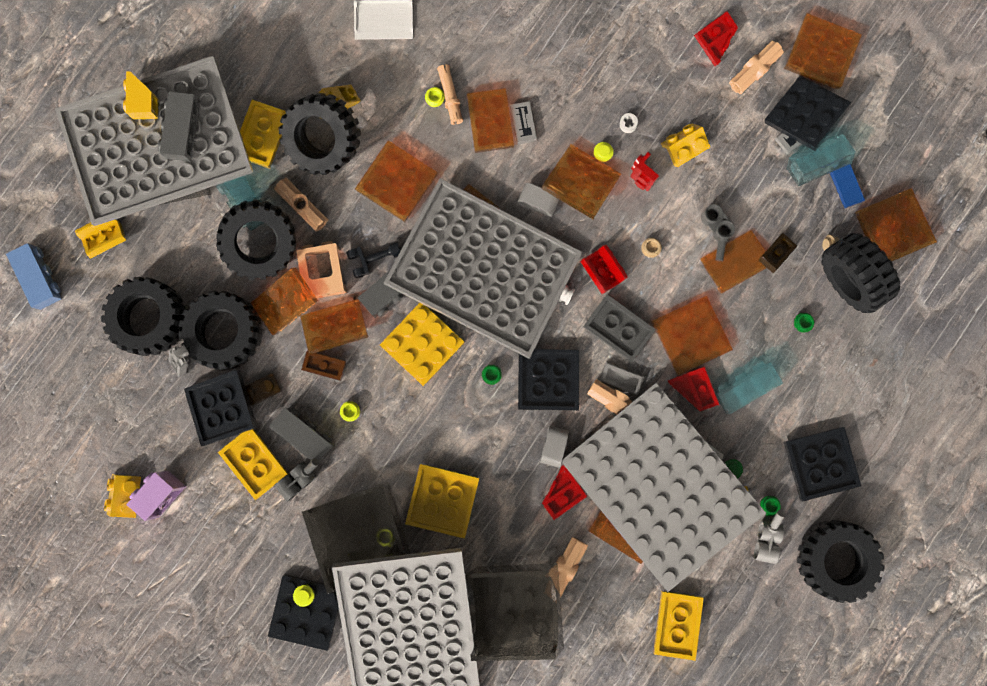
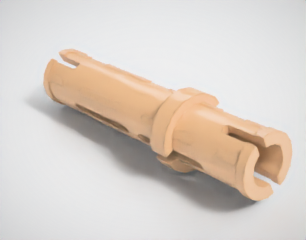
(452, 102)

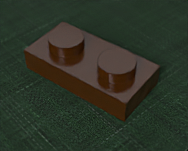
(324, 366)

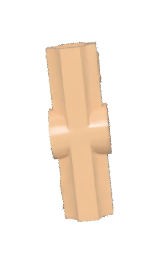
(756, 67)
(293, 197)
(612, 399)
(569, 562)

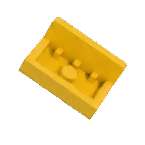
(686, 144)
(100, 237)
(120, 490)

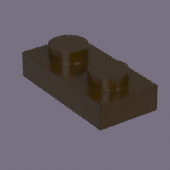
(777, 253)
(263, 389)

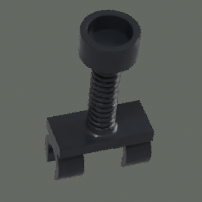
(393, 250)

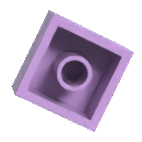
(155, 495)

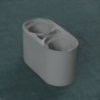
(538, 199)
(554, 446)

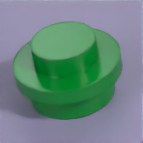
(803, 322)
(491, 374)
(735, 467)
(770, 505)

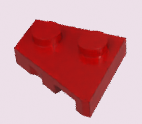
(716, 37)
(696, 389)
(563, 494)

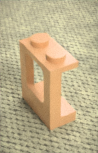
(323, 286)

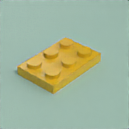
(261, 132)
(253, 463)
(678, 625)

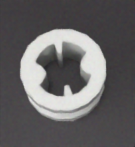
(634, 122)
(566, 294)

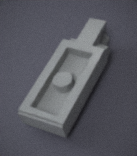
(178, 360)

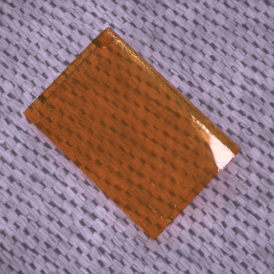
(738, 264)

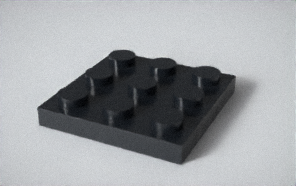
(807, 113)
(549, 380)
(220, 408)
(822, 464)
(307, 624)

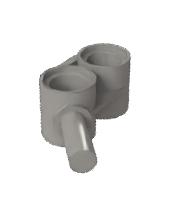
(768, 536)

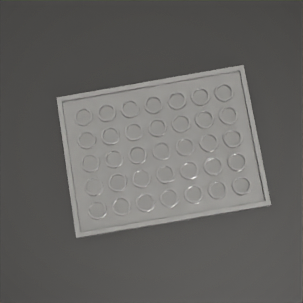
(120, 156)
(483, 268)
(663, 487)
(407, 620)

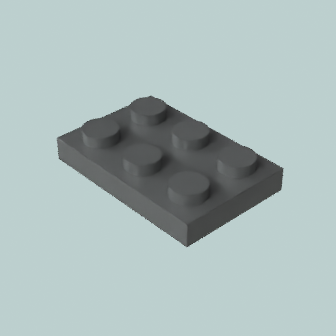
(619, 328)

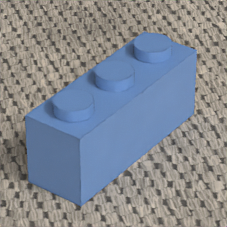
(34, 276)

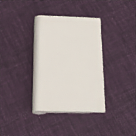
(383, 19)

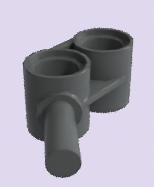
(715, 224)
(300, 477)

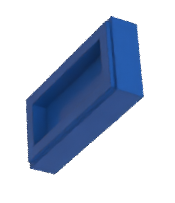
(847, 186)

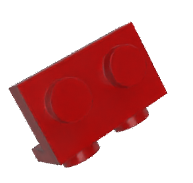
(642, 174)
(604, 269)

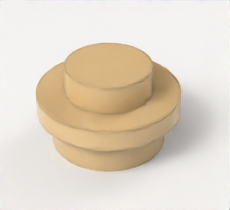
(829, 240)
(651, 247)

